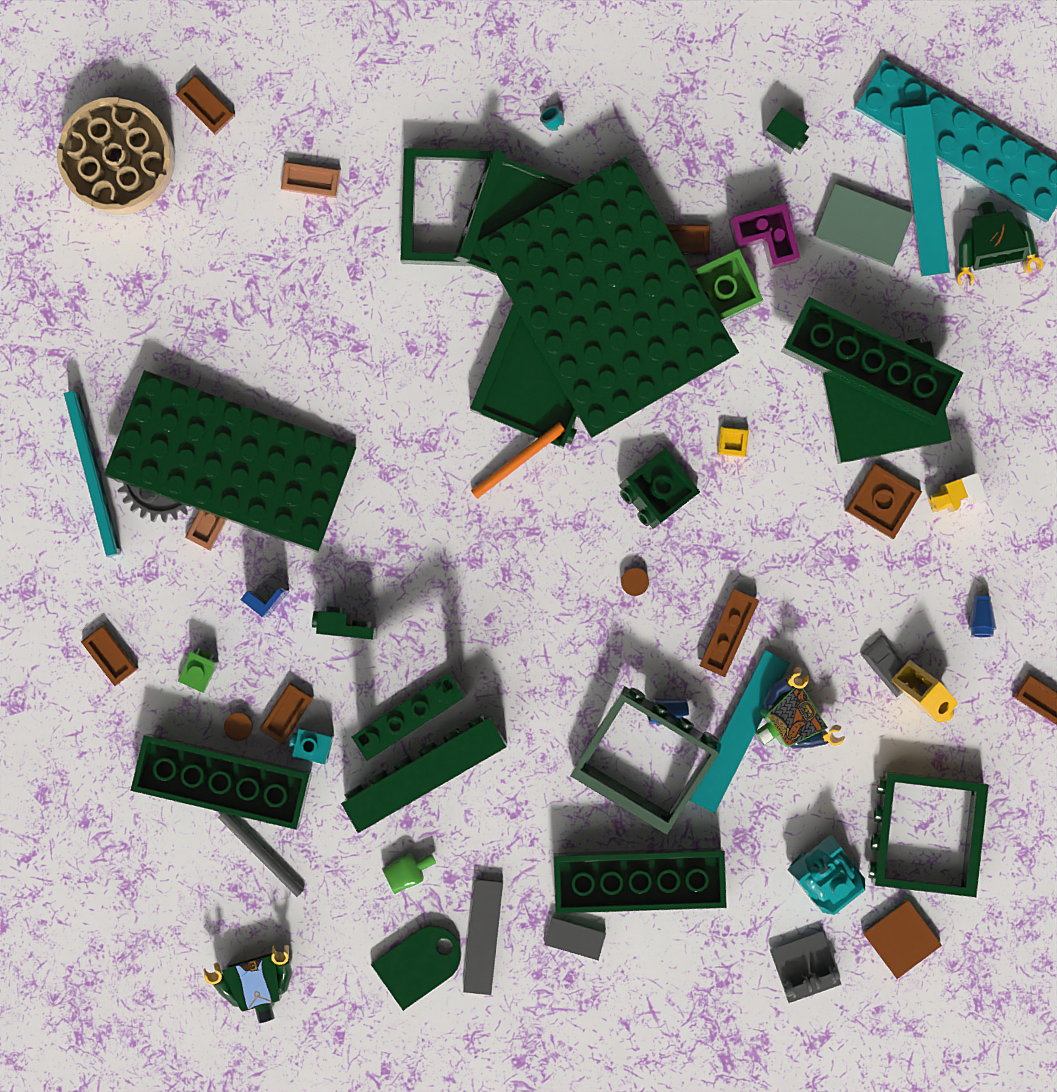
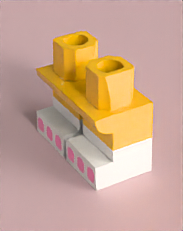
(952, 492)

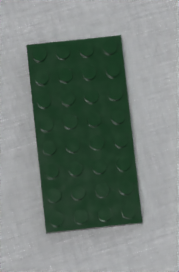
(230, 461)

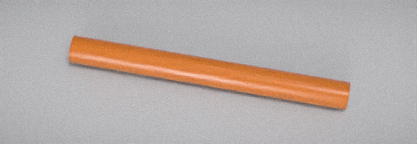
(518, 460)

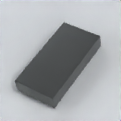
(575, 938)

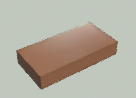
(310, 179)

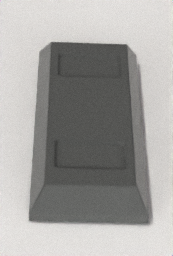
(884, 663)

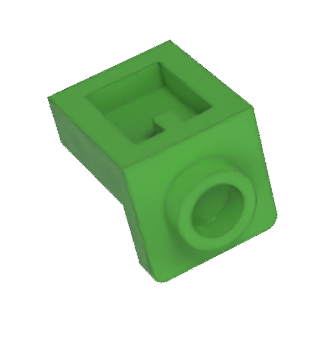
(198, 670)

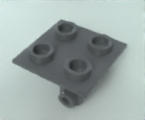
(805, 967)

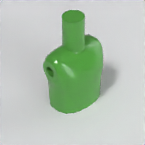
(407, 871)

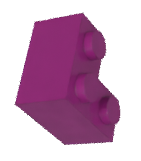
(770, 227)

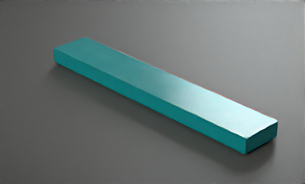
(925, 190)
(92, 473)
(739, 732)

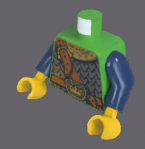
(793, 717)

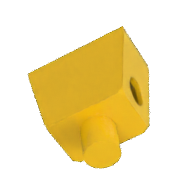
(935, 701)

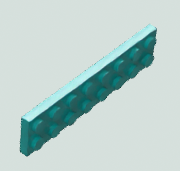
(966, 141)

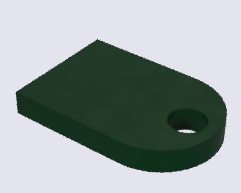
(417, 966)

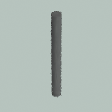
(232, 824)

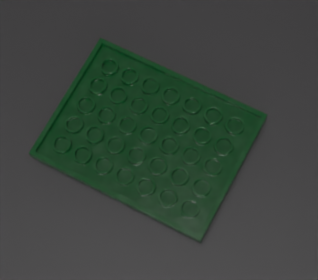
(608, 297)

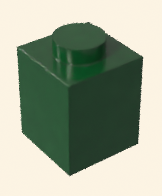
(787, 131)

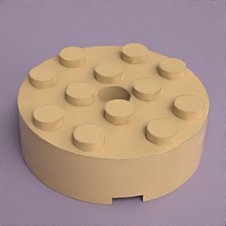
(138, 175)

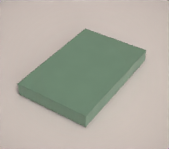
(863, 225)

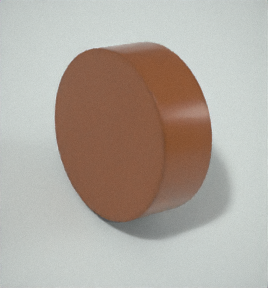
(635, 581)
(238, 726)

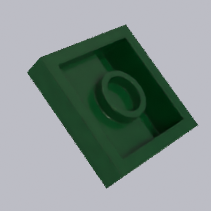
(658, 489)
(337, 623)

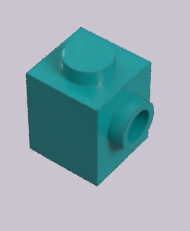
(311, 745)

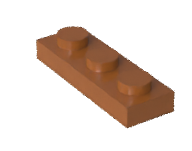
(729, 633)

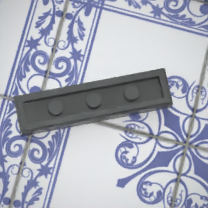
(483, 937)

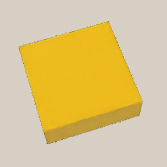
(733, 441)

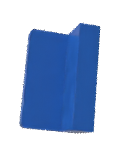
(260, 605)

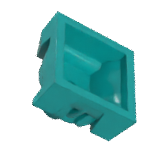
(828, 876)

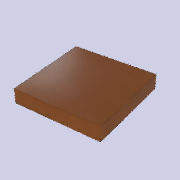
(883, 501)
(902, 939)

